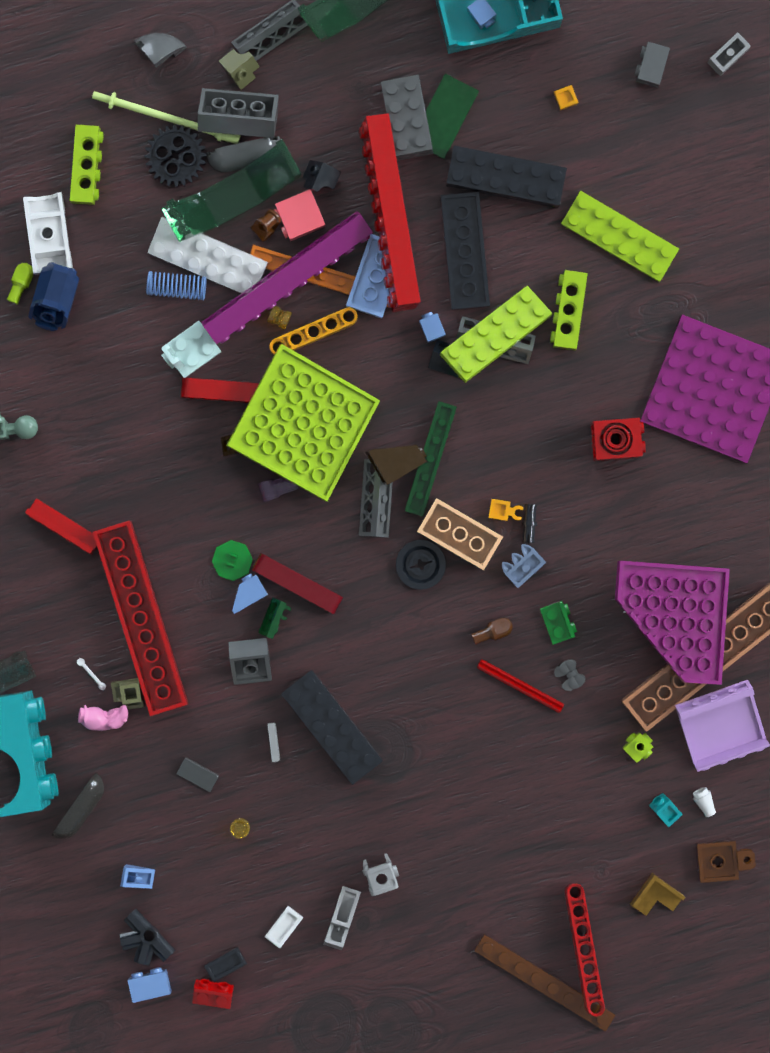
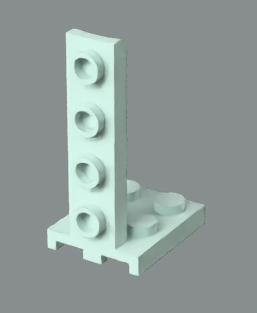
(190, 350)

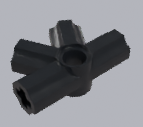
(137, 938)

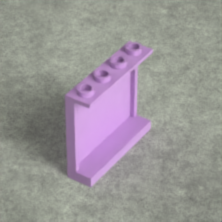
(722, 725)

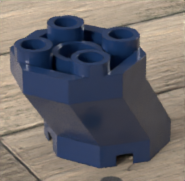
(54, 296)

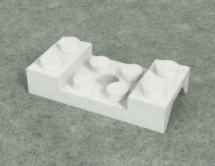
(47, 213)

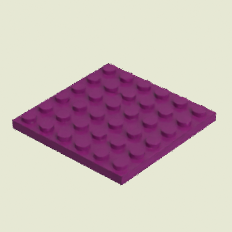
(711, 389)

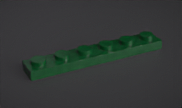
(433, 448)

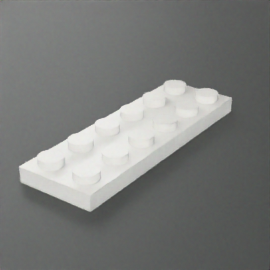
(208, 258)

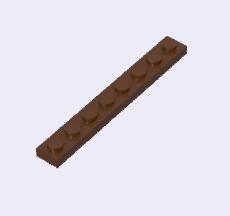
(541, 981)

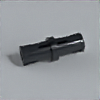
(529, 523)

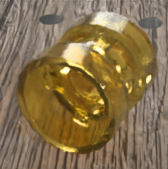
(279, 317)

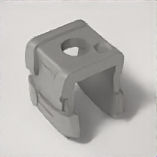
(387, 869)

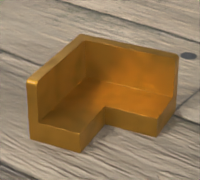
(654, 890)

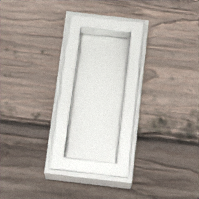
(283, 927)

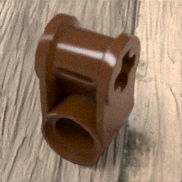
(266, 226)

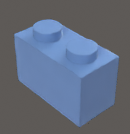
(149, 985)

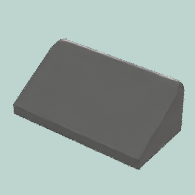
(197, 774)

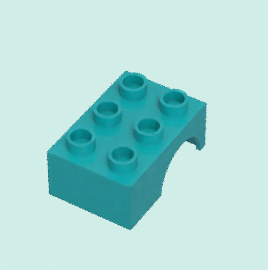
(512, 21)
(29, 750)

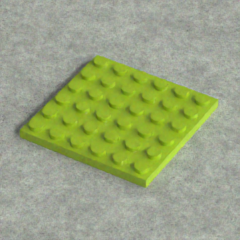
(303, 422)

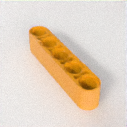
(321, 325)

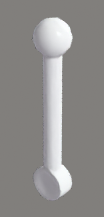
(81, 662)

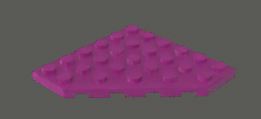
(679, 614)

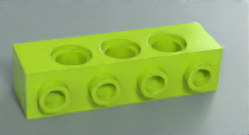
(85, 134)
(578, 281)

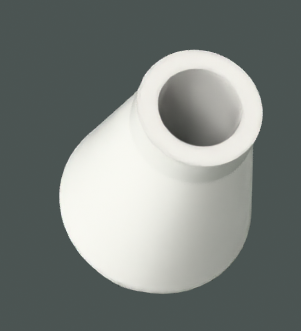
(704, 800)

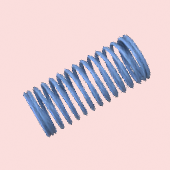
(149, 291)

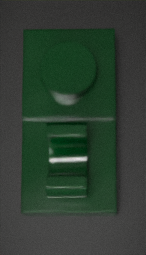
(271, 620)

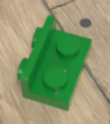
(557, 622)

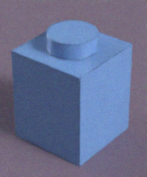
(482, 13)
(431, 327)

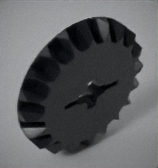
(426, 552)

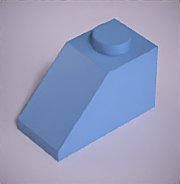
(248, 592)

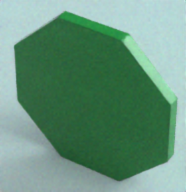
(232, 560)

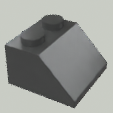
(250, 661)

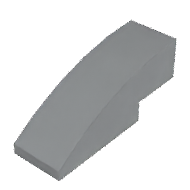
(342, 918)

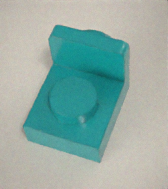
(665, 809)

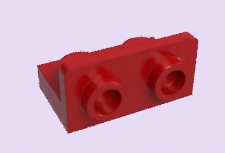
(213, 993)

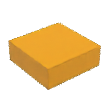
(565, 97)

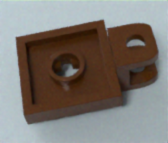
(732, 861)

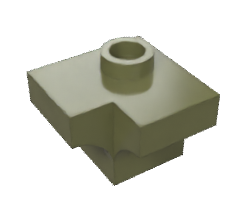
(240, 67)
(128, 692)

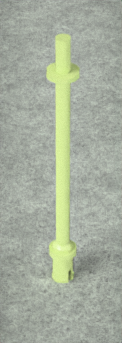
(112, 100)

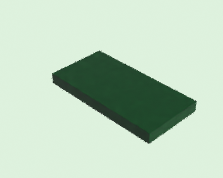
(448, 112)

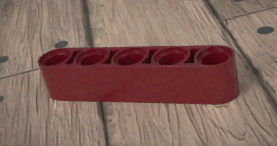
(297, 583)

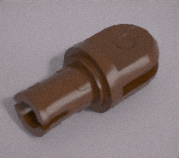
(495, 630)

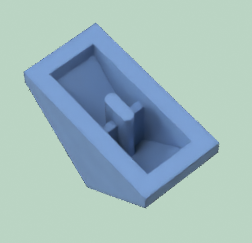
(137, 877)

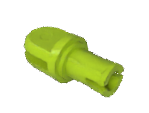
(21, 280)

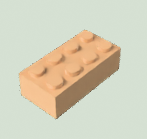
(460, 534)

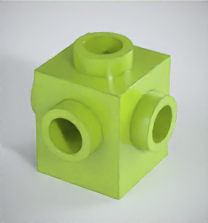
(631, 747)

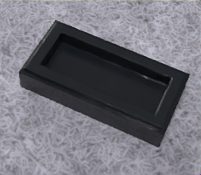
(225, 964)

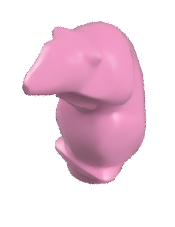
(100, 720)

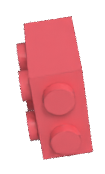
(299, 215)

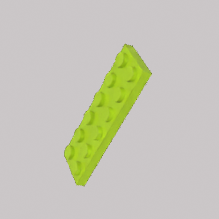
(620, 236)
(496, 334)

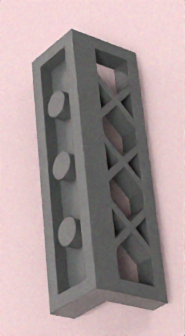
(280, 18)
(519, 352)
(380, 501)

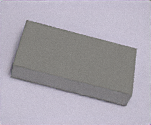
(273, 738)

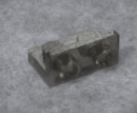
(15, 670)

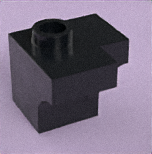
(320, 175)

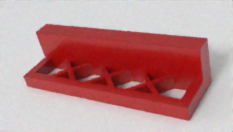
(62, 526)

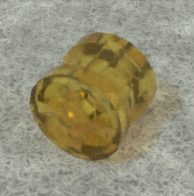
(240, 828)

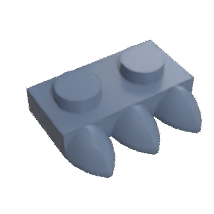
(524, 566)

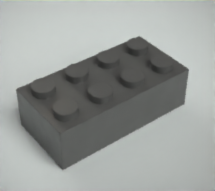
(238, 113)
(407, 117)

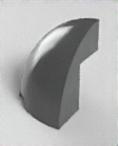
(159, 47)

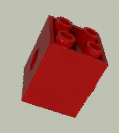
(629, 436)

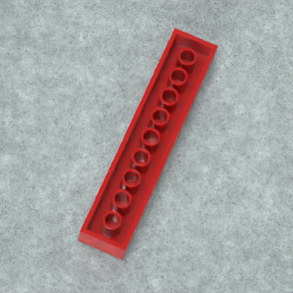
(390, 213)
(140, 618)

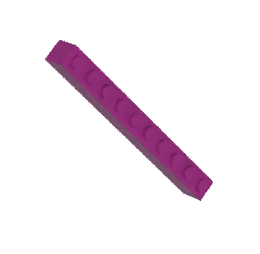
(287, 277)

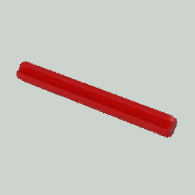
(520, 686)

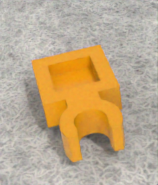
(501, 510)

